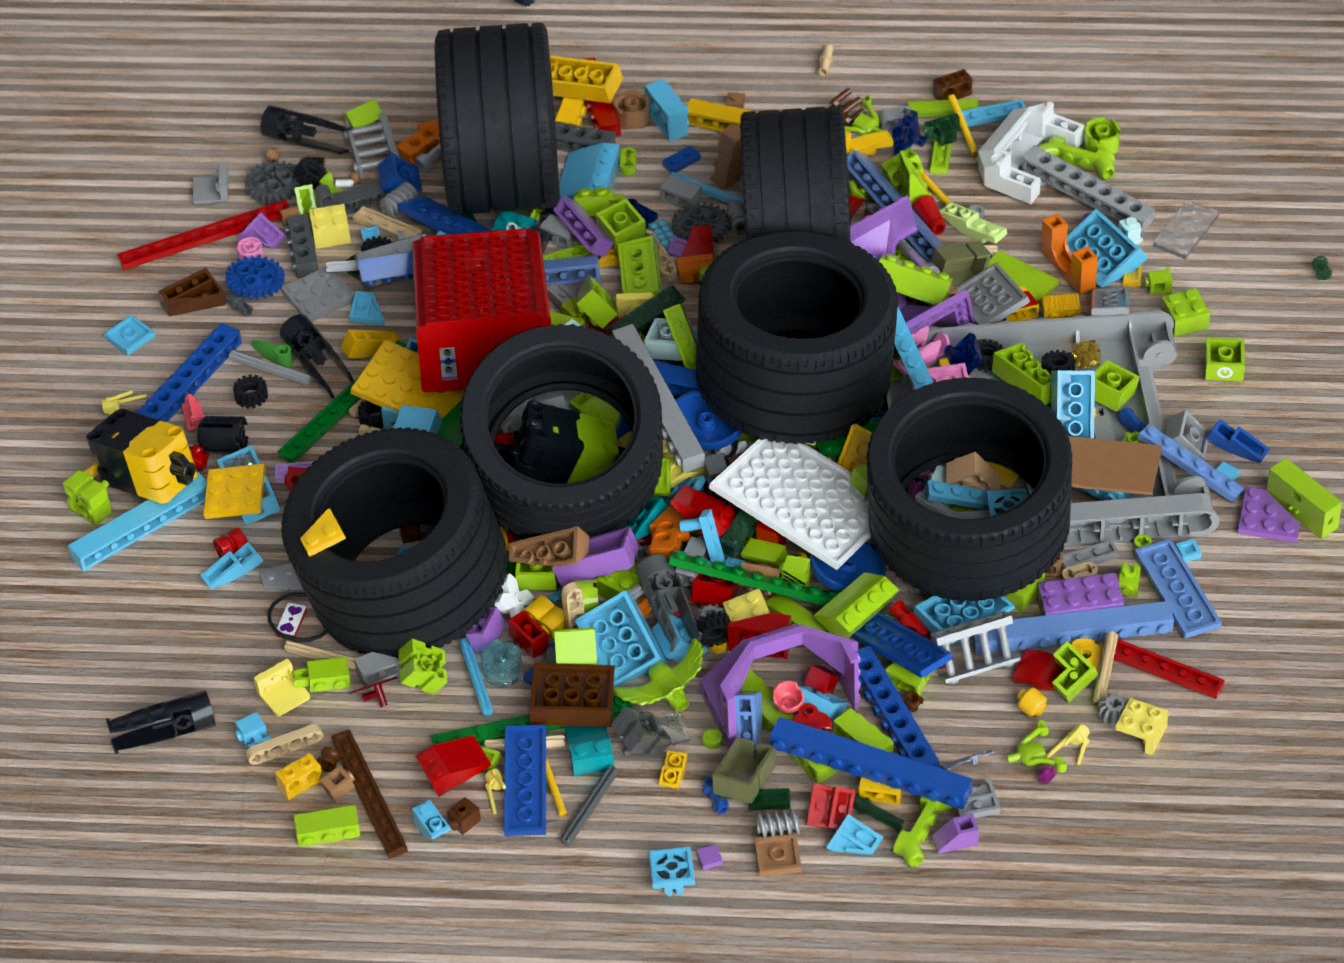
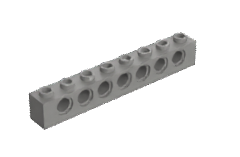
(1085, 187)

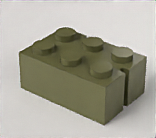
(961, 260)
(740, 774)

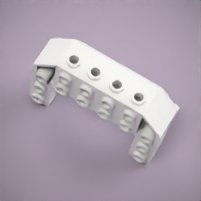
(1022, 129)

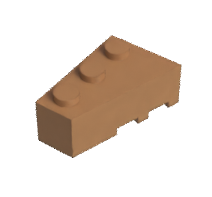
(728, 165)

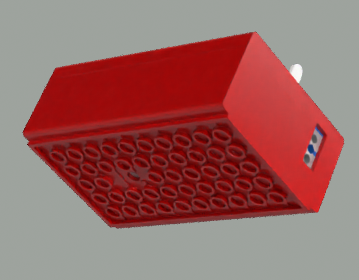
(472, 298)

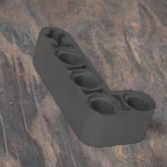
(353, 199)

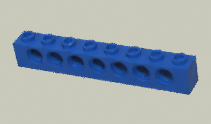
(192, 373)
(892, 710)

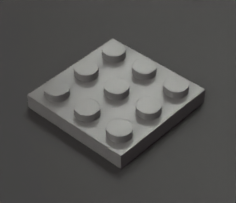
(318, 294)

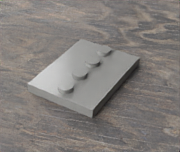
(993, 295)

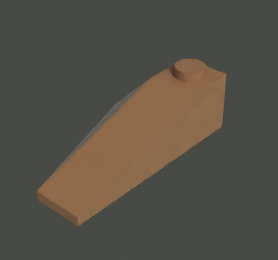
(551, 549)

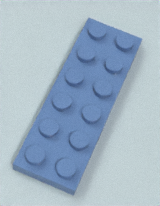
(1178, 586)

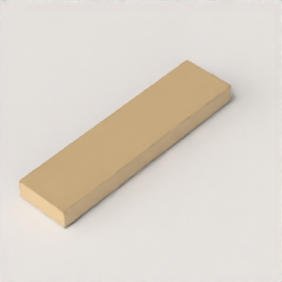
(385, 223)

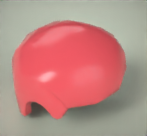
(788, 697)

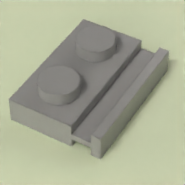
(561, 292)

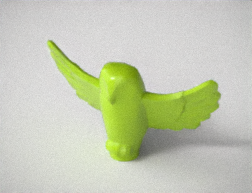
(666, 681)

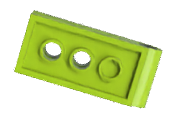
(640, 266)

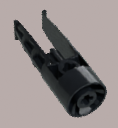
(277, 123)
(303, 338)
(165, 721)

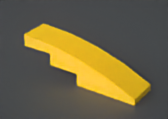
(871, 142)

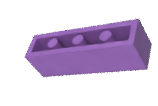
(583, 227)

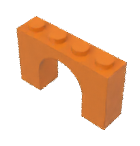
(1078, 268)

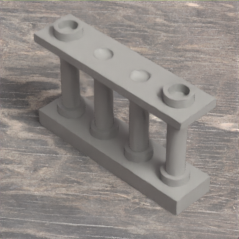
(384, 137)
(963, 632)

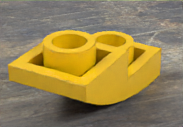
(673, 769)

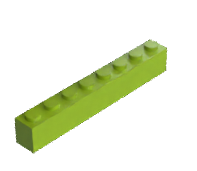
(770, 715)

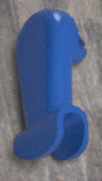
(1129, 419)

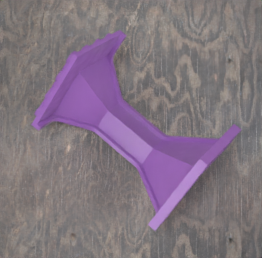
(880, 236)
(728, 676)

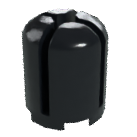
(222, 434)

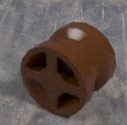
(328, 759)

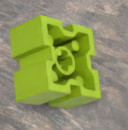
(88, 497)
(422, 666)

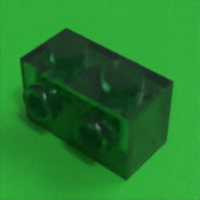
(738, 531)

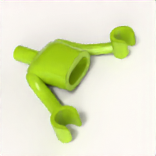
(864, 124)
(1034, 753)

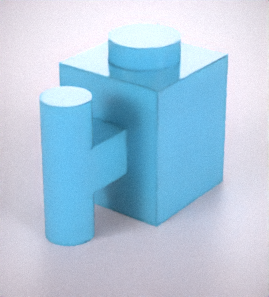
(251, 730)

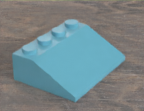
(590, 169)
(1113, 248)
(944, 613)
(623, 638)

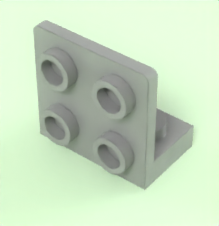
(212, 188)

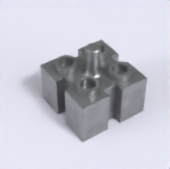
(640, 733)

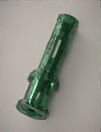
(865, 806)

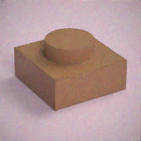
(736, 100)
(287, 213)

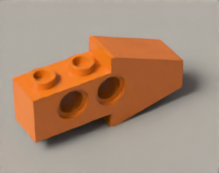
(420, 142)
(667, 533)

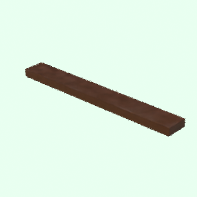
(370, 794)

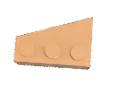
(972, 472)

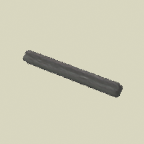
(589, 805)

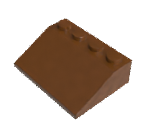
(572, 695)

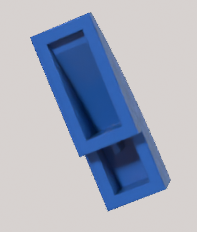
(1237, 442)

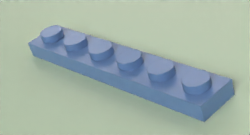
(1191, 463)

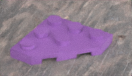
(1266, 517)

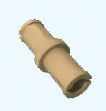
(825, 60)

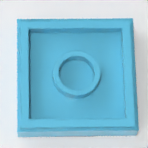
(129, 335)

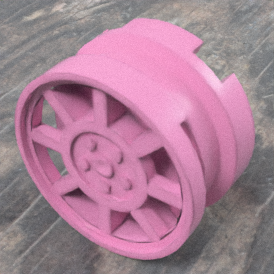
(249, 246)

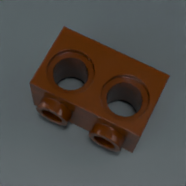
(955, 83)

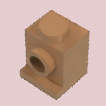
(338, 783)

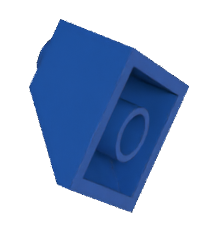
(395, 171)

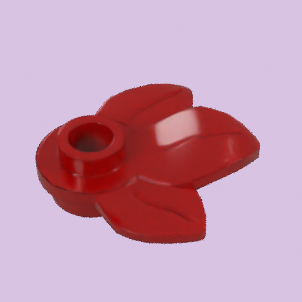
(815, 719)

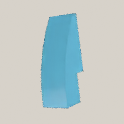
(232, 566)

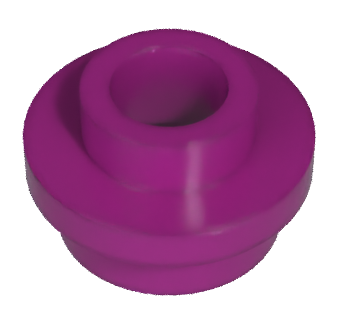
(1046, 774)

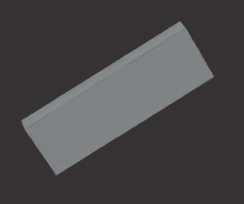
(1095, 553)

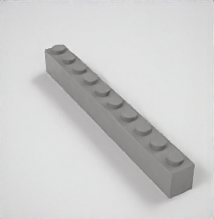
(675, 428)

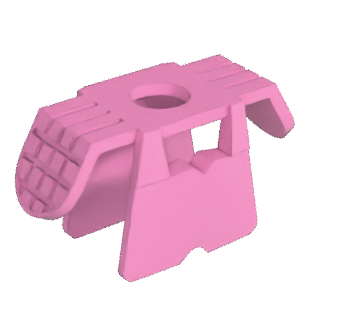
(929, 352)

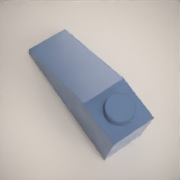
(749, 716)

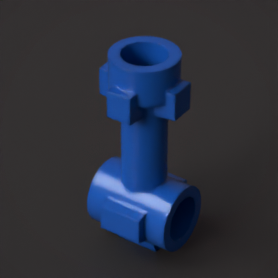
(719, 805)

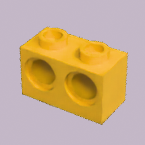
(298, 776)

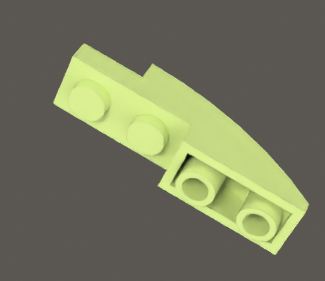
(969, 223)

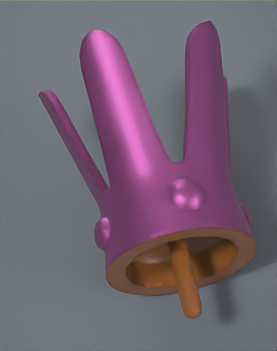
(913, 491)

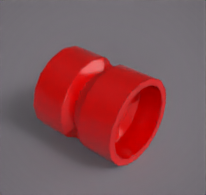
(232, 542)

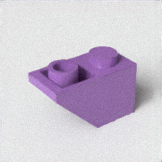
(957, 834)

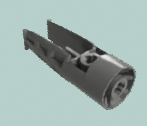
(666, 596)

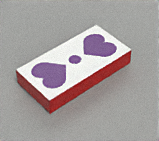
(292, 619)

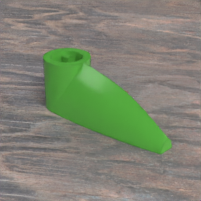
(276, 354)

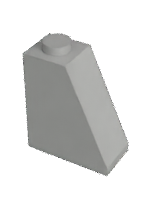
(695, 547)

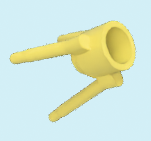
(111, 404)
(1076, 736)
(494, 781)

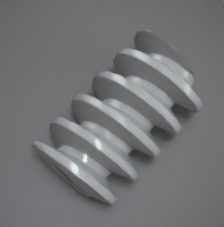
(402, 193)
(777, 823)

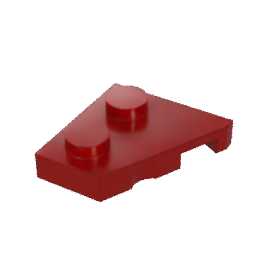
(699, 242)

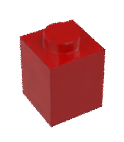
(821, 679)

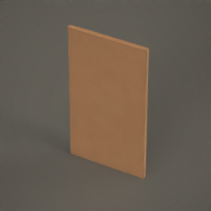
(1114, 465)

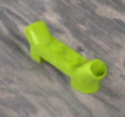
(1101, 161)
(908, 842)

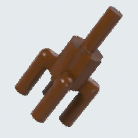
(851, 104)

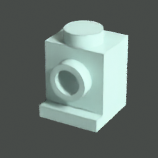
(1131, 229)

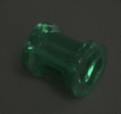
(1321, 265)

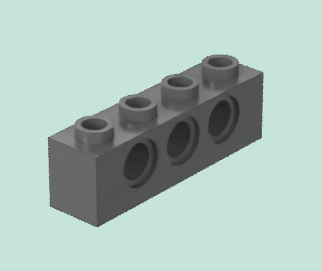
(577, 137)
(302, 245)

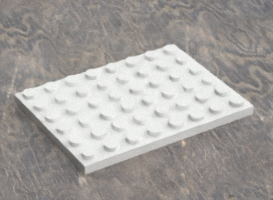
(799, 497)

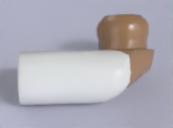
(349, 183)

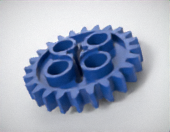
(255, 277)

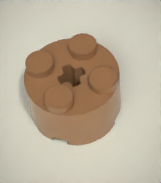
(632, 109)

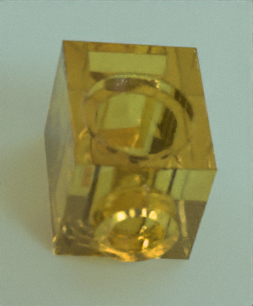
(1086, 354)

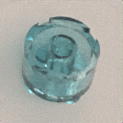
(501, 663)

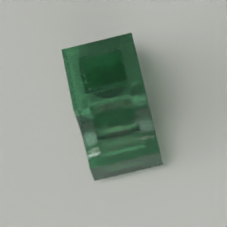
(943, 129)

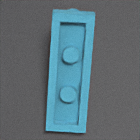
(707, 524)

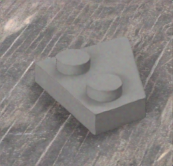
(281, 579)
(982, 801)

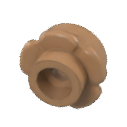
(273, 154)

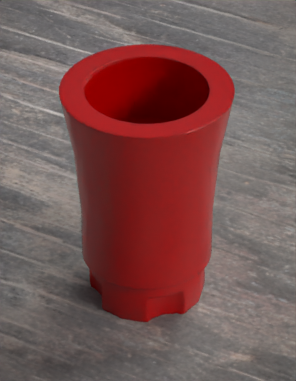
(929, 213)

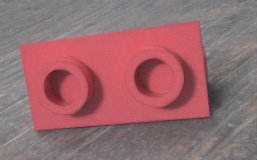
(192, 412)

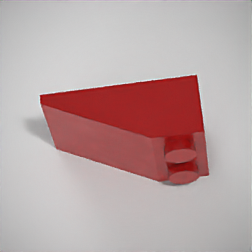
(692, 502)
(713, 590)
(756, 626)
(452, 763)

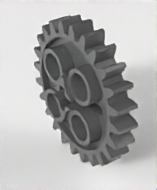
(272, 182)
(701, 216)

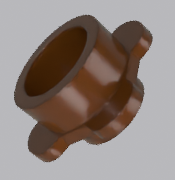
(912, 700)

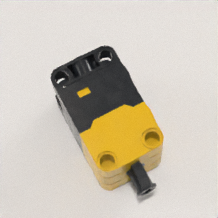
(142, 455)

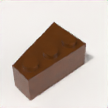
(192, 294)

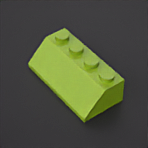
(917, 281)
(856, 604)

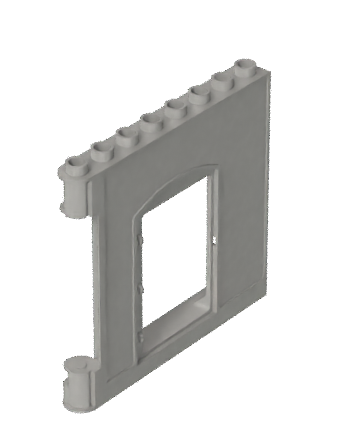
(1139, 345)

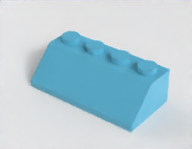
(1074, 401)

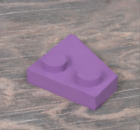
(264, 231)

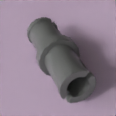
(238, 303)

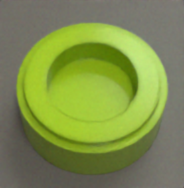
(712, 738)

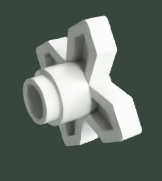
(512, 600)

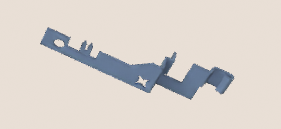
(974, 757)

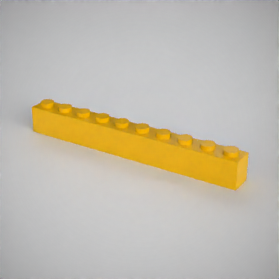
(720, 117)

